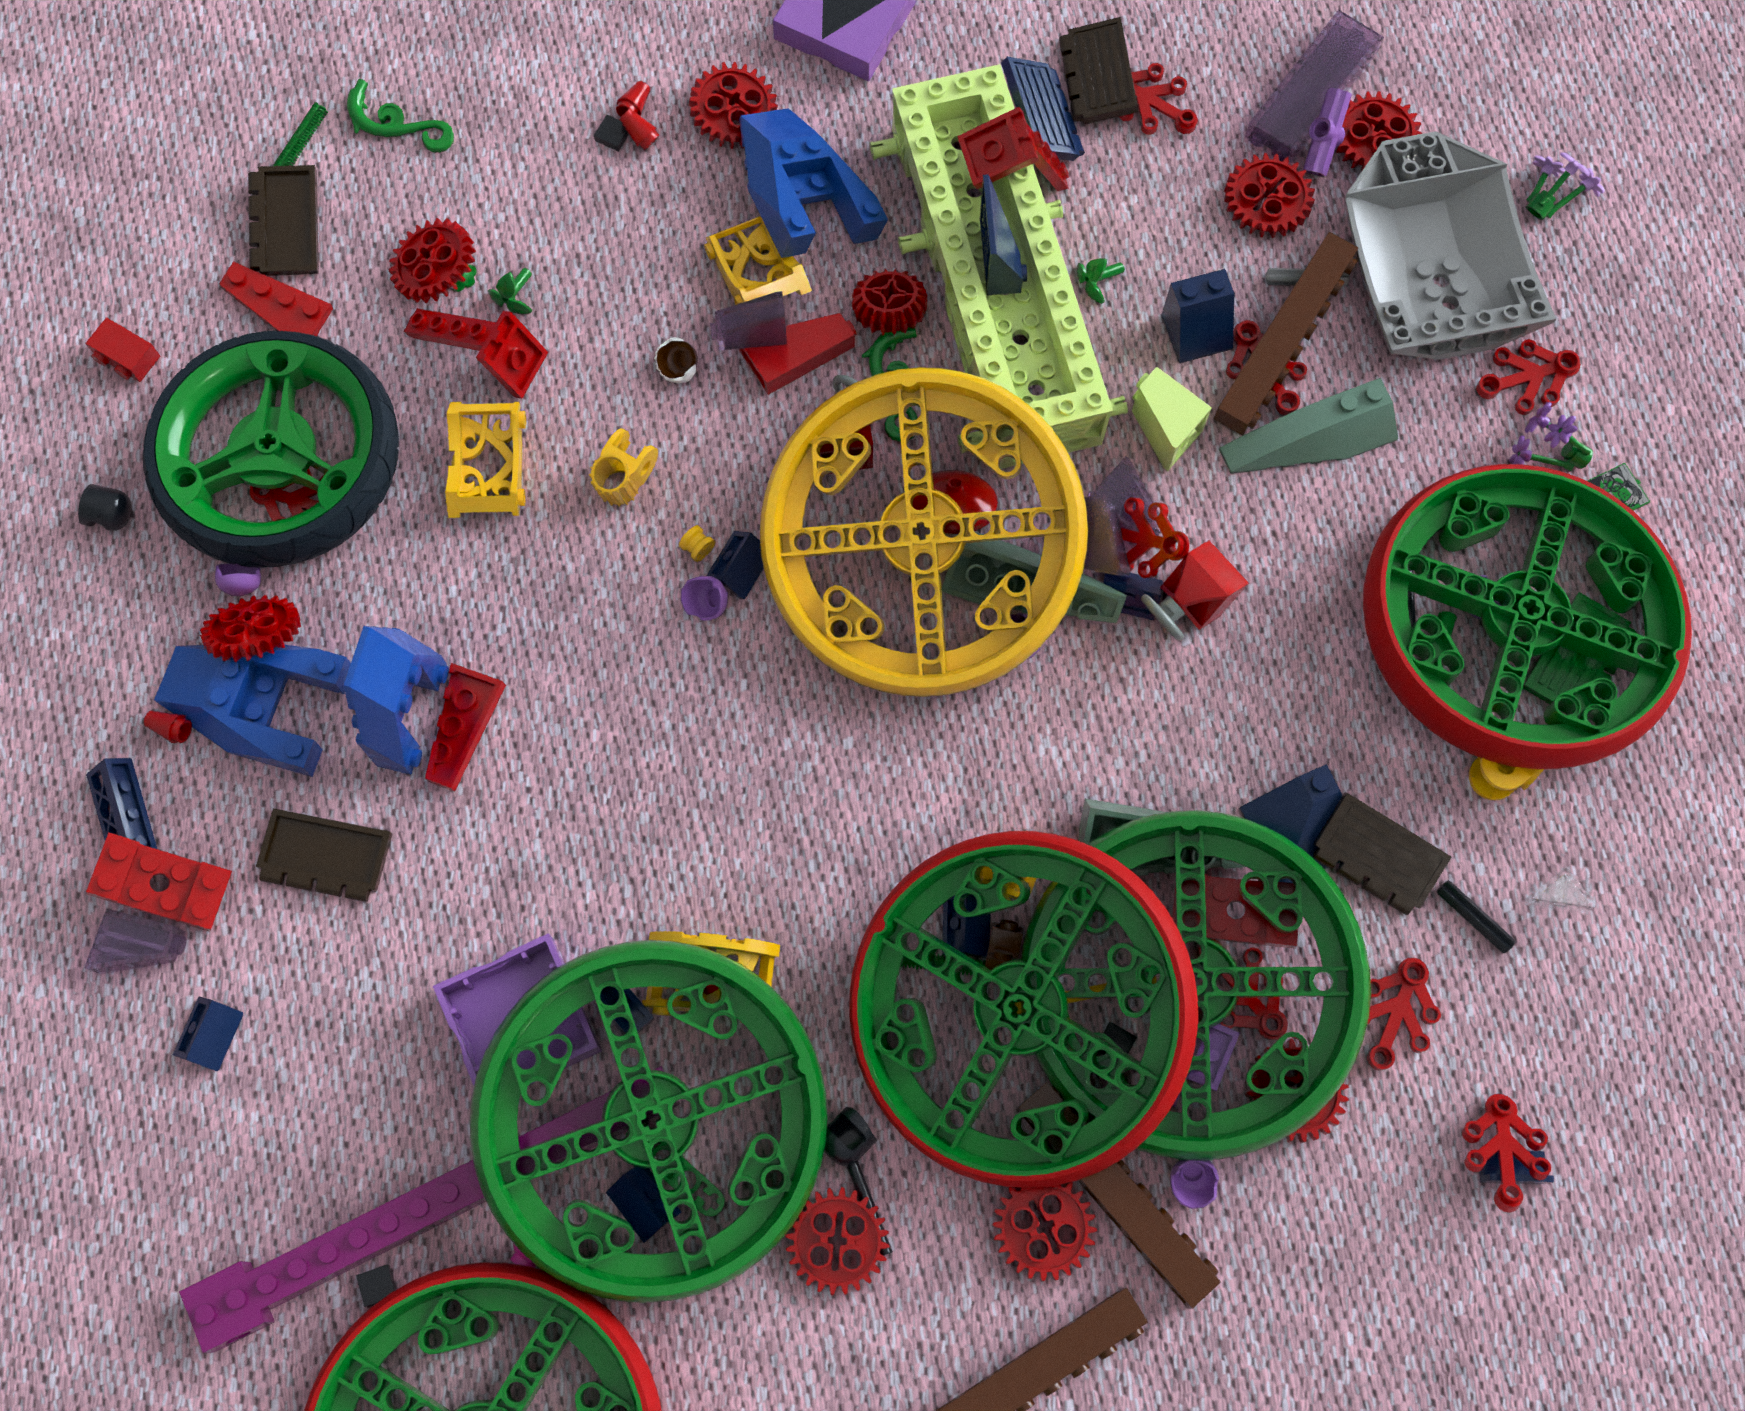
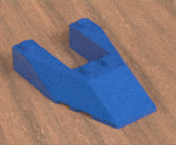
(796, 167)
(380, 691)
(238, 699)

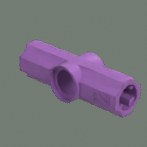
(1327, 132)

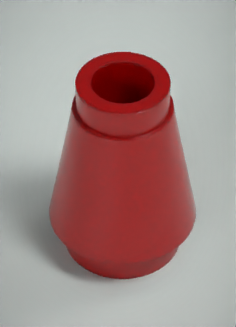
(634, 98)
(639, 129)
(169, 726)

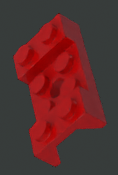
(125, 877)
(1251, 926)

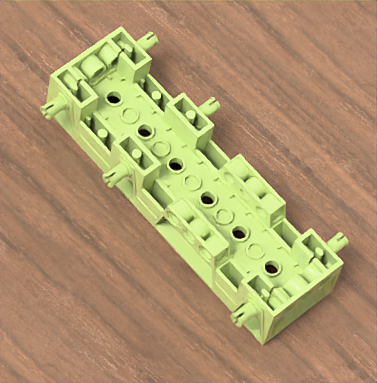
(1046, 311)

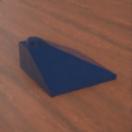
(1000, 252)
(1297, 808)

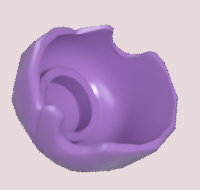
(237, 579)
(704, 597)
(1194, 1183)

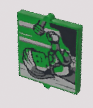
(1623, 486)

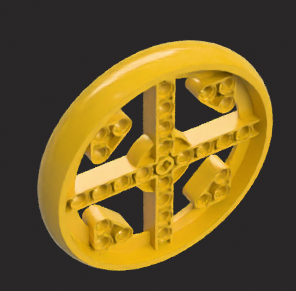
(837, 423)

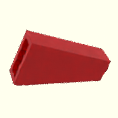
(807, 347)

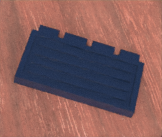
(1044, 105)

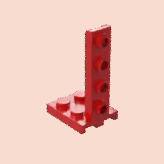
(1008, 146)
(503, 346)

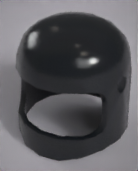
(104, 506)
(848, 1137)

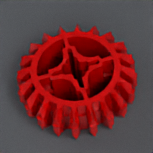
(889, 301)

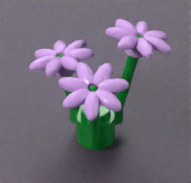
(1542, 203)

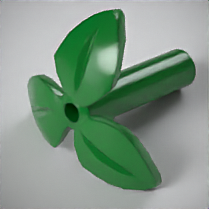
(1094, 272)
(507, 290)

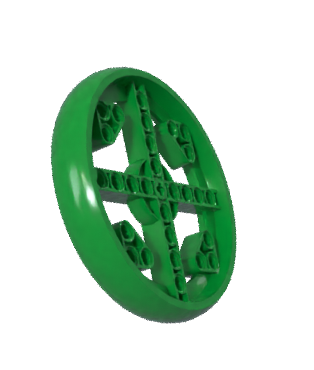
(1342, 956)
(770, 1210)

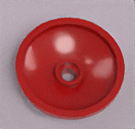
(967, 491)

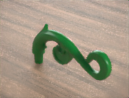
(395, 127)
(875, 356)

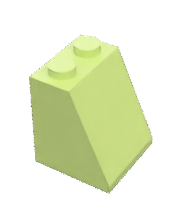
(1168, 415)

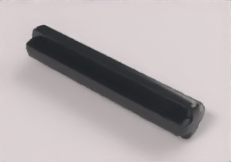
(1476, 916)

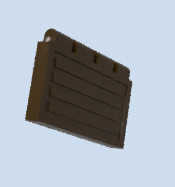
(1098, 72)
(288, 220)
(323, 851)
(1382, 852)

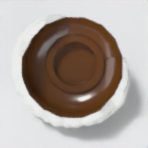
(676, 360)

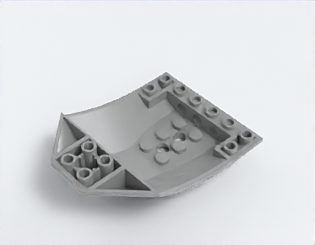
(1446, 213)

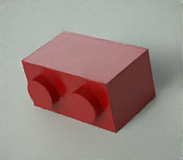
(123, 350)

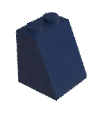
(1200, 315)

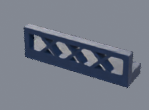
(123, 793)

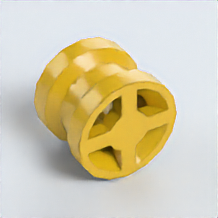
(697, 543)

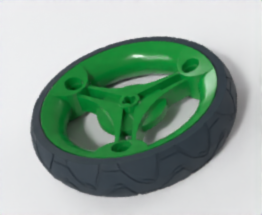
(269, 449)

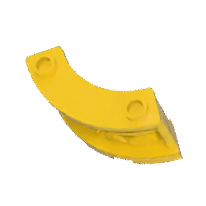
(788, 272)
(466, 497)
(746, 950)

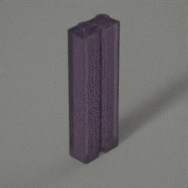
(1329, 62)

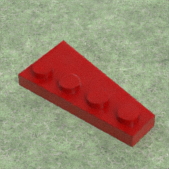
(276, 302)
(465, 714)

